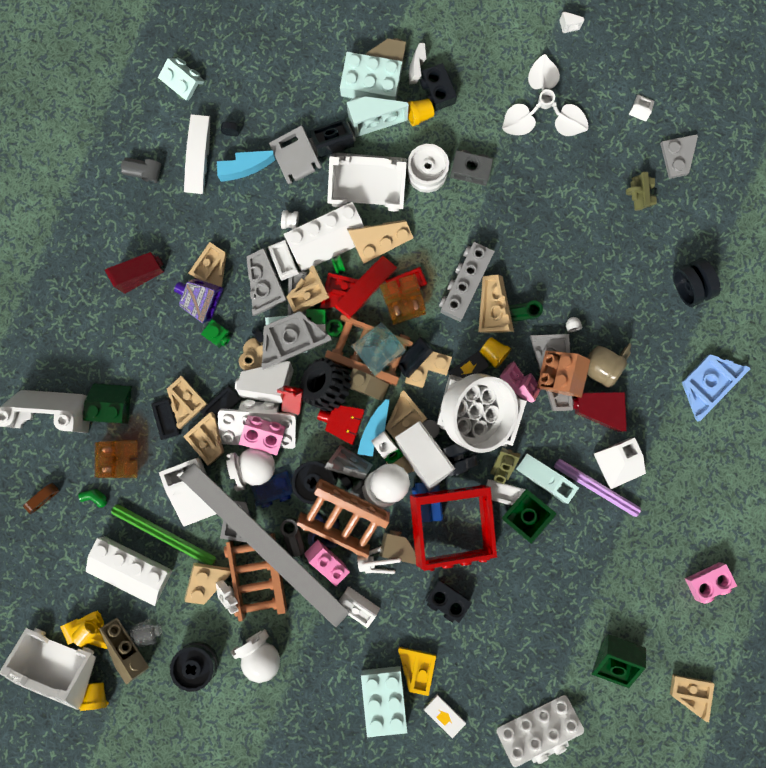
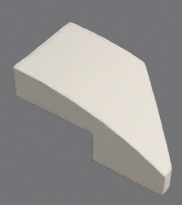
(417, 60)

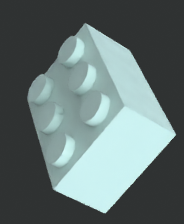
(370, 77)
(383, 701)

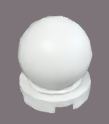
(250, 468)
(386, 485)
(258, 659)

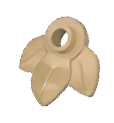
(253, 351)

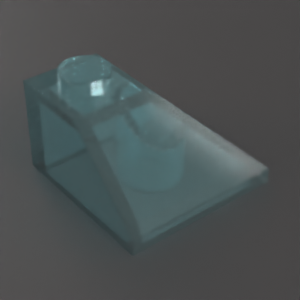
(378, 348)

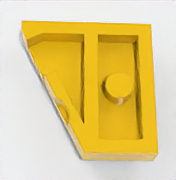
(418, 669)

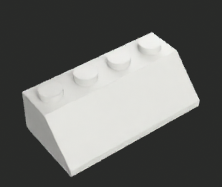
(323, 237)
(127, 570)

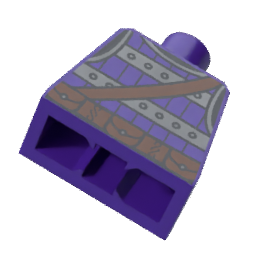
(199, 298)

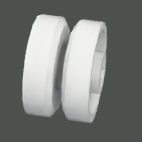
(427, 157)

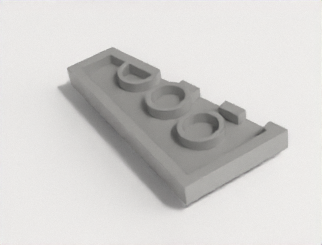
(555, 343)

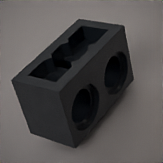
(442, 86)
(450, 597)

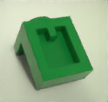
(216, 334)

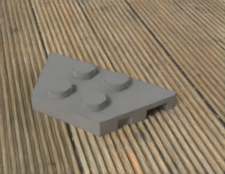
(290, 338)

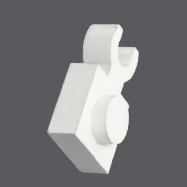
(226, 596)

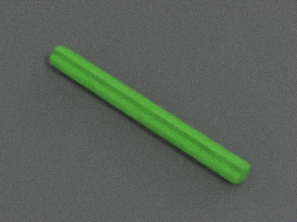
(163, 535)

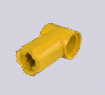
(69, 628)
(88, 634)

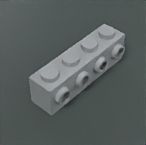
(467, 281)

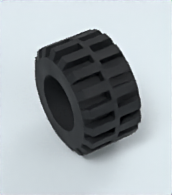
(325, 384)

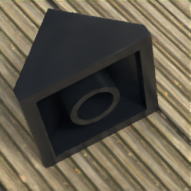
(332, 138)

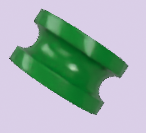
(338, 264)
(328, 327)

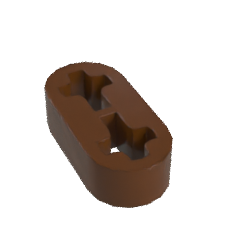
(41, 498)

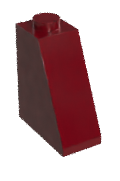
(135, 272)
(603, 409)

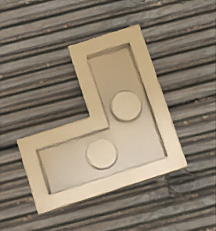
(435, 362)

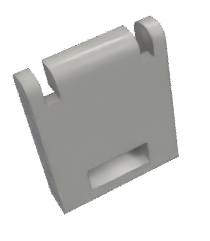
(296, 157)

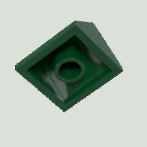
(529, 516)

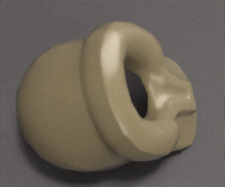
(606, 365)

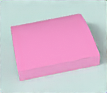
(522, 385)

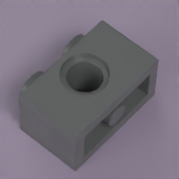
(462, 172)

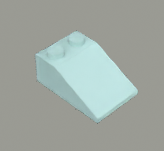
(373, 114)

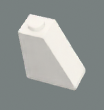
(263, 384)

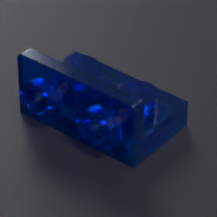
(276, 488)

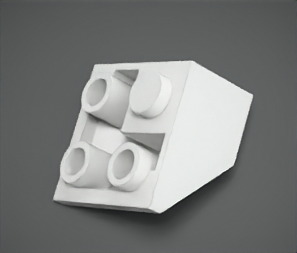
(621, 462)

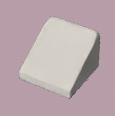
(570, 22)
(642, 108)

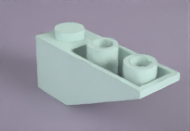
(547, 479)

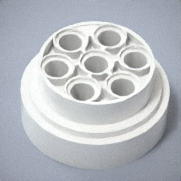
(491, 413)

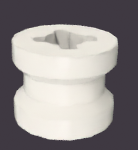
(289, 220)

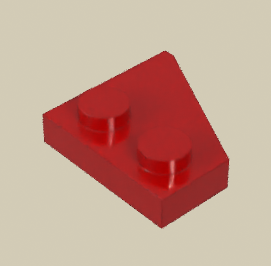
(336, 288)

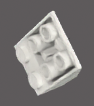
(186, 503)

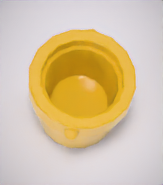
(420, 111)
(495, 351)
(94, 697)

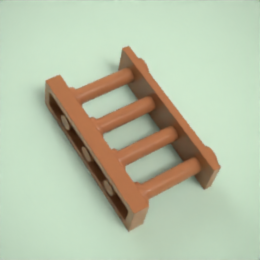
(336, 355)
(350, 502)
(274, 583)

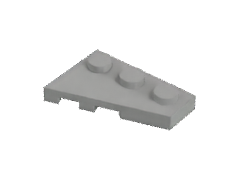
(264, 283)

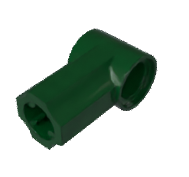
(520, 311)

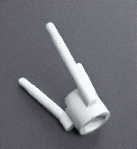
(368, 564)

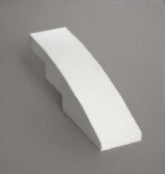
(197, 154)

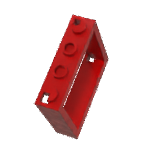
(462, 558)

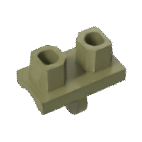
(640, 191)
(504, 465)

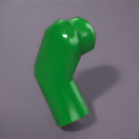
(94, 495)

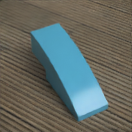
(244, 165)
(374, 428)

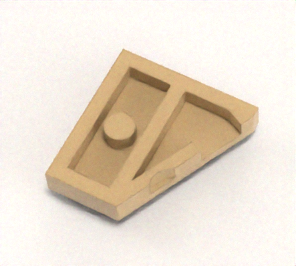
(185, 401)
(206, 439)
(694, 694)

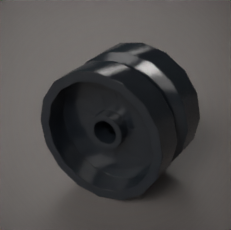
(696, 282)
(461, 463)
(305, 474)
(185, 674)

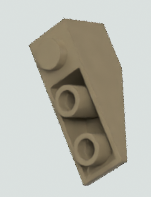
(123, 651)

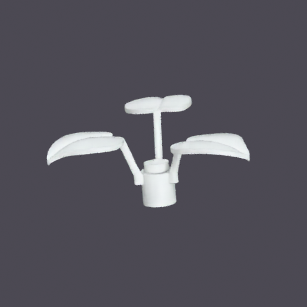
(544, 75)

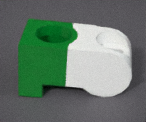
(318, 317)
(387, 446)

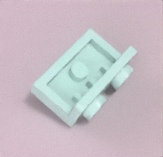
(180, 77)

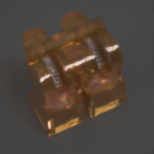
(403, 301)
(113, 459)

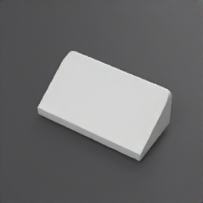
(359, 607)

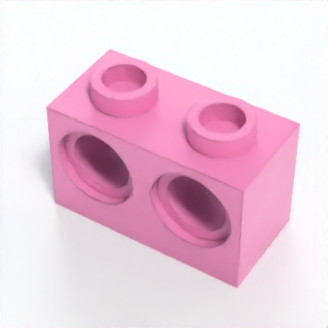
(260, 439)
(326, 562)
(709, 578)

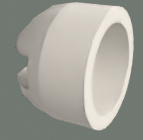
(575, 323)

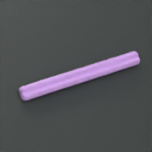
(597, 487)

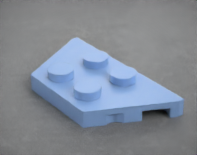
(710, 383)

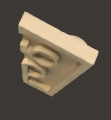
(379, 239)
(494, 306)

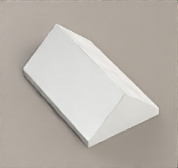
(424, 455)

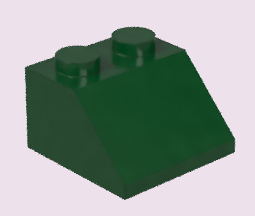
(107, 404)
(620, 661)

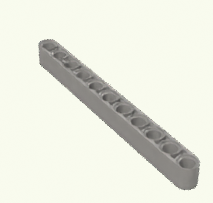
(264, 544)

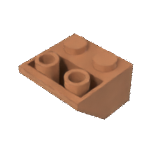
(563, 373)

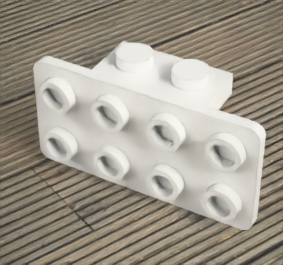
(232, 421)
(540, 732)

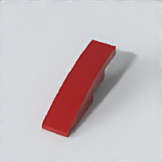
(365, 287)

